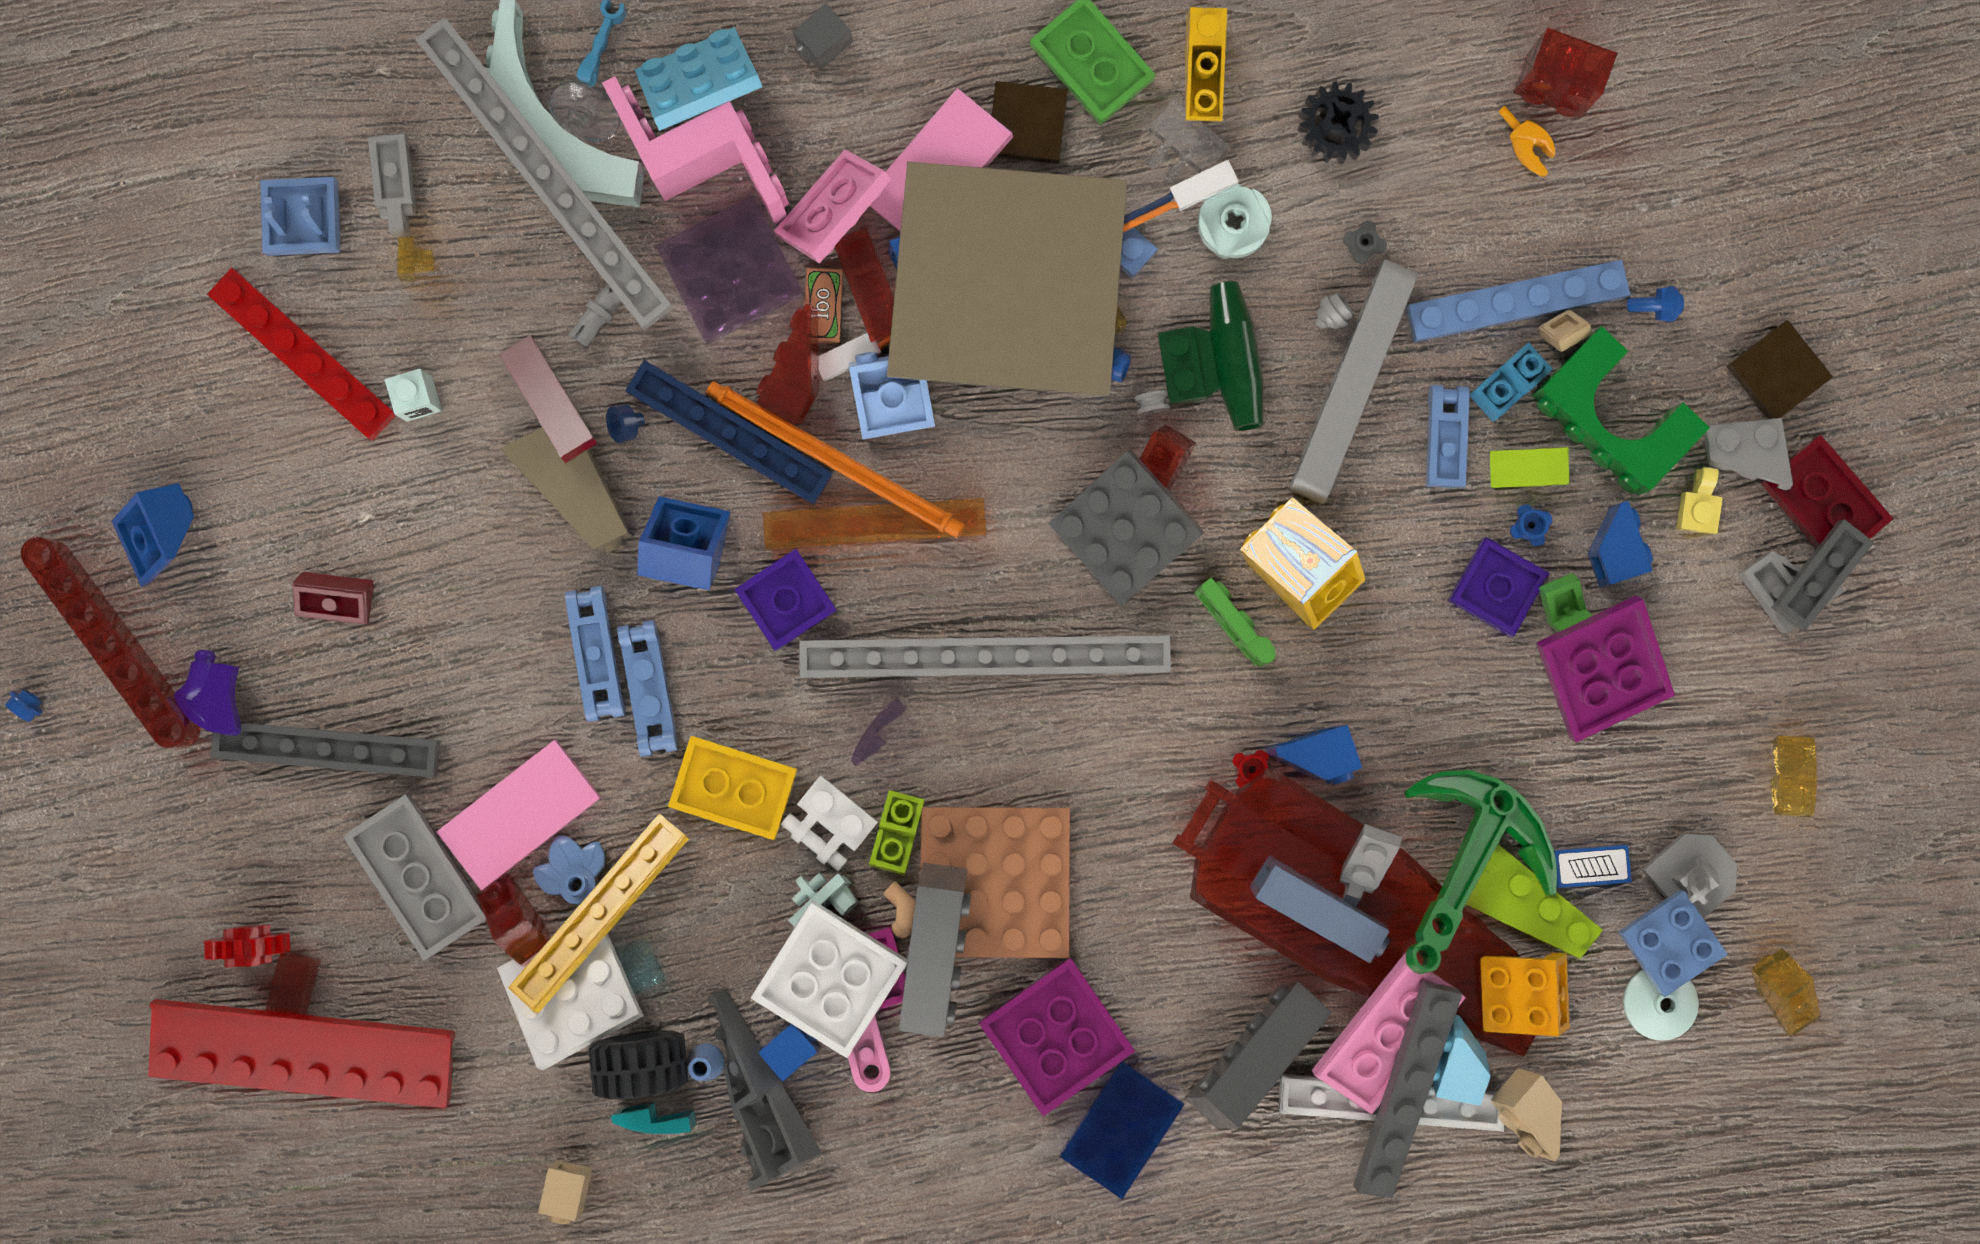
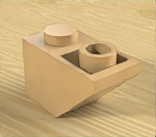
(1532, 1112)

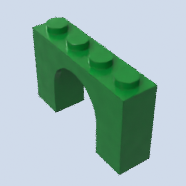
(1570, 399)

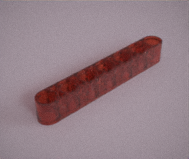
(95, 635)

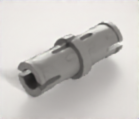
(596, 315)

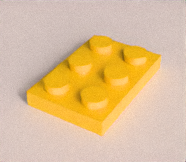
(733, 787)

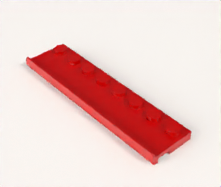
(301, 1053)

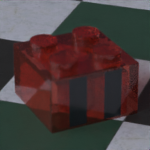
(1564, 73)

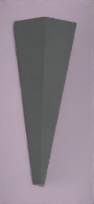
(770, 1122)

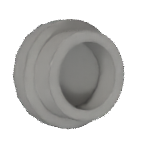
(1333, 312)

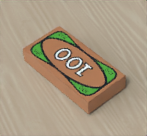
(825, 292)

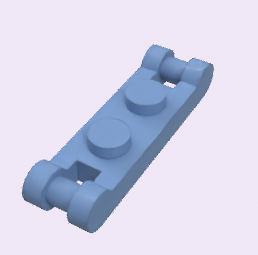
(594, 653)
(648, 688)

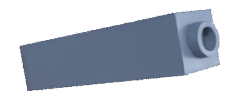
(1319, 910)

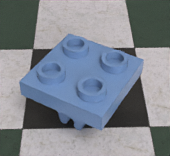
(300, 216)
(1672, 943)

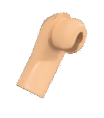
(904, 909)

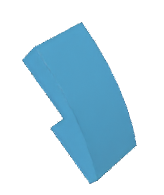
(1511, 382)

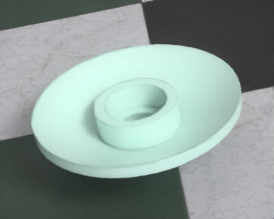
(1644, 1012)

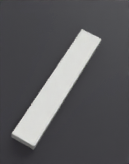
(1315, 1098)

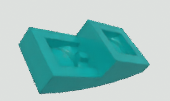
(644, 1119)

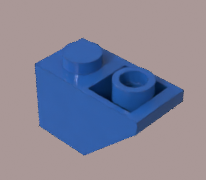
(1618, 547)

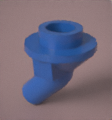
(1666, 305)

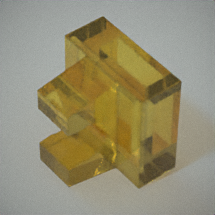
(412, 260)

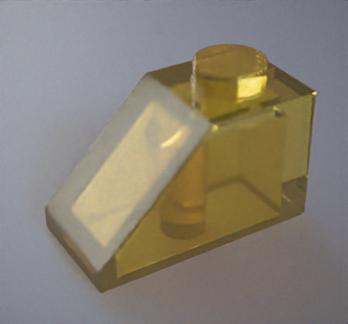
(1787, 991)

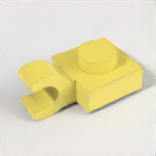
(1699, 509)

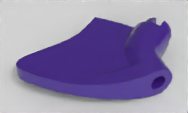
(210, 695)

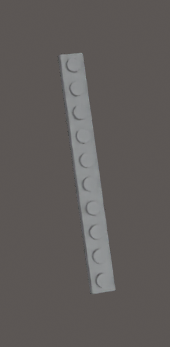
(544, 173)
(984, 656)

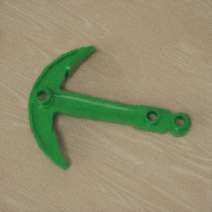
(1476, 849)

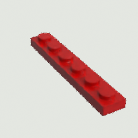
(301, 354)

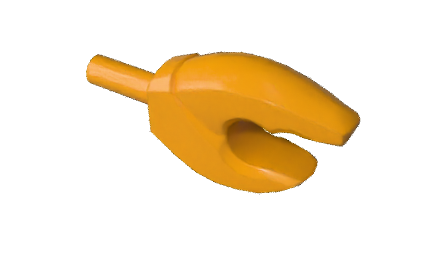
(1525, 138)

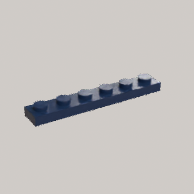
(729, 432)

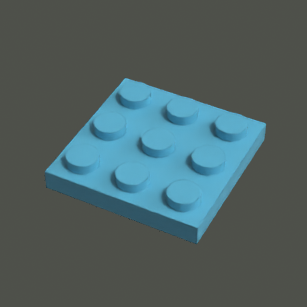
(697, 78)

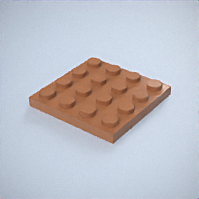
(1013, 873)

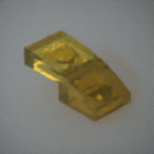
(1795, 777)

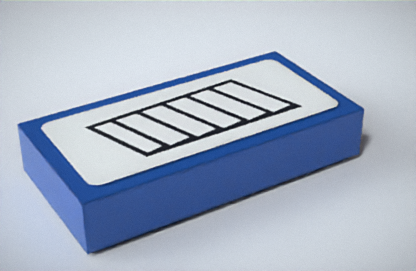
(1593, 866)

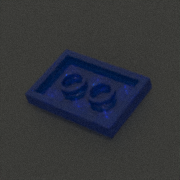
(1121, 1129)

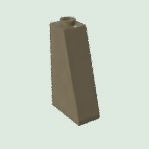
(573, 489)

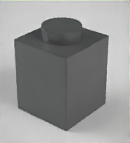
(821, 37)

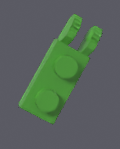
(1234, 623)

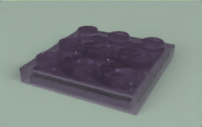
(729, 270)

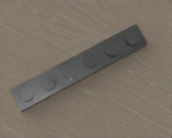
(329, 749)
(1407, 1089)

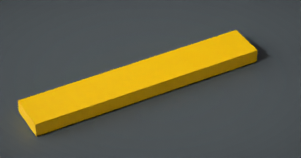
(598, 913)

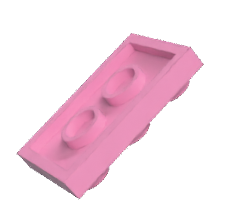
(832, 205)

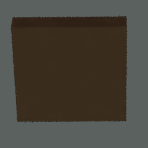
(1033, 117)
(1779, 371)

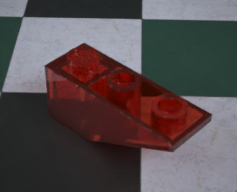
(795, 377)

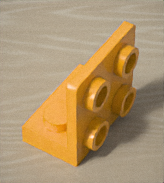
(1525, 994)

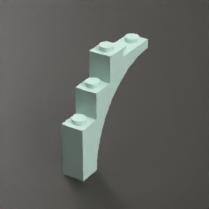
(596, 173)

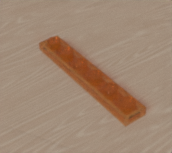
(865, 525)

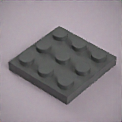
(1126, 527)

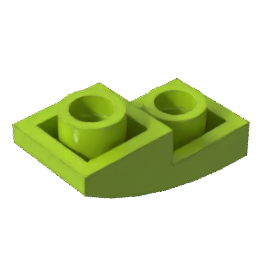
(1529, 467)
(896, 832)

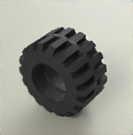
(638, 1064)

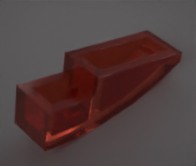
(867, 283)

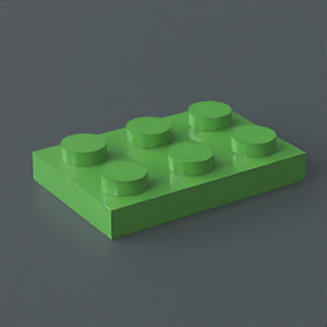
(1092, 60)

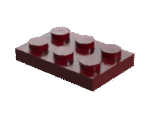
(1825, 493)

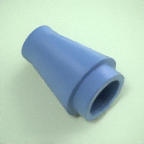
(710, 1056)

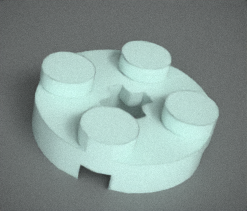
(1225, 240)

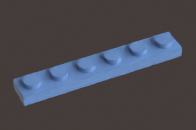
(1517, 301)

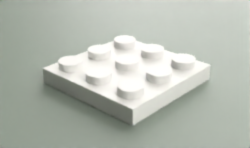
(829, 979)
(581, 1012)

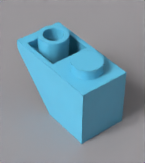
(1462, 1067)

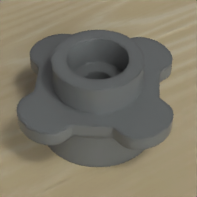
(1354, 242)

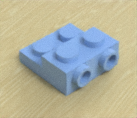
(888, 403)

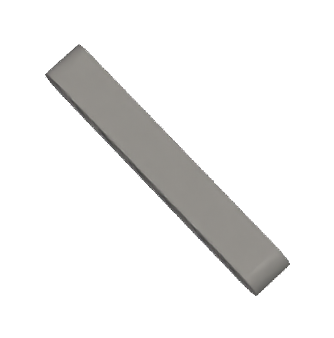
(1353, 381)

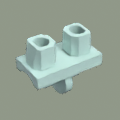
(834, 892)

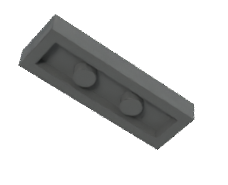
(1822, 575)

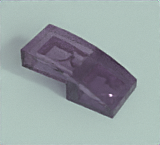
(871, 739)

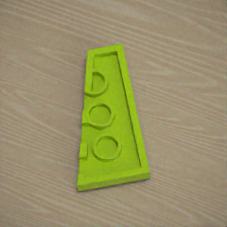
(1517, 899)

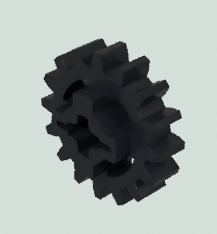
(1348, 113)

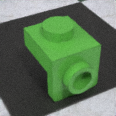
(1564, 602)

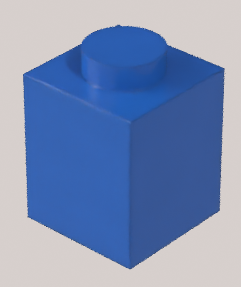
(788, 1050)

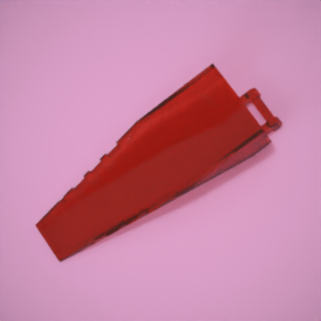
(1315, 838)

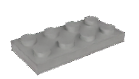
(416, 876)

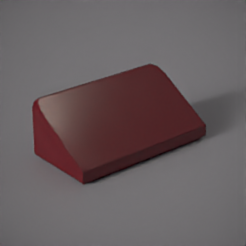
(332, 597)

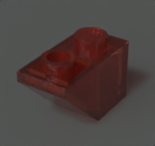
(512, 919)

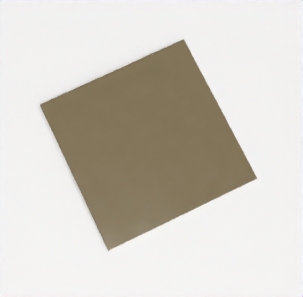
(1007, 278)

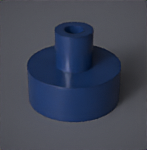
(623, 423)

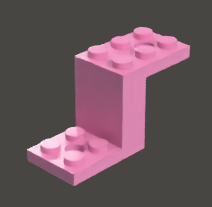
(698, 149)

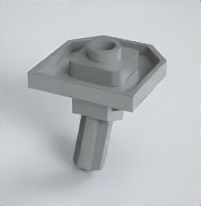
(1697, 867)

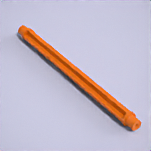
(835, 459)

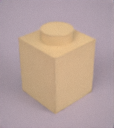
(565, 1192)

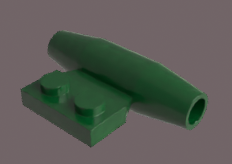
(1218, 359)

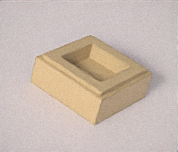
(1565, 330)

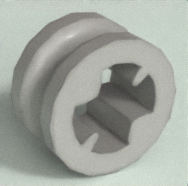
(1152, 403)

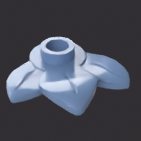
(569, 864)

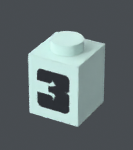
(413, 395)

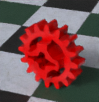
(247, 946)

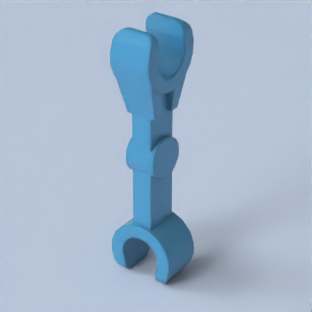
(589, 68)

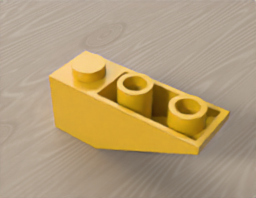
(1205, 63)

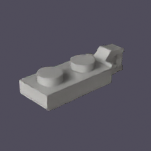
(393, 180)
(1368, 862)

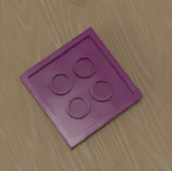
(1605, 668)
(1056, 1036)

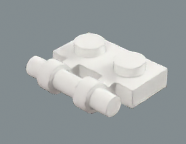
(837, 814)

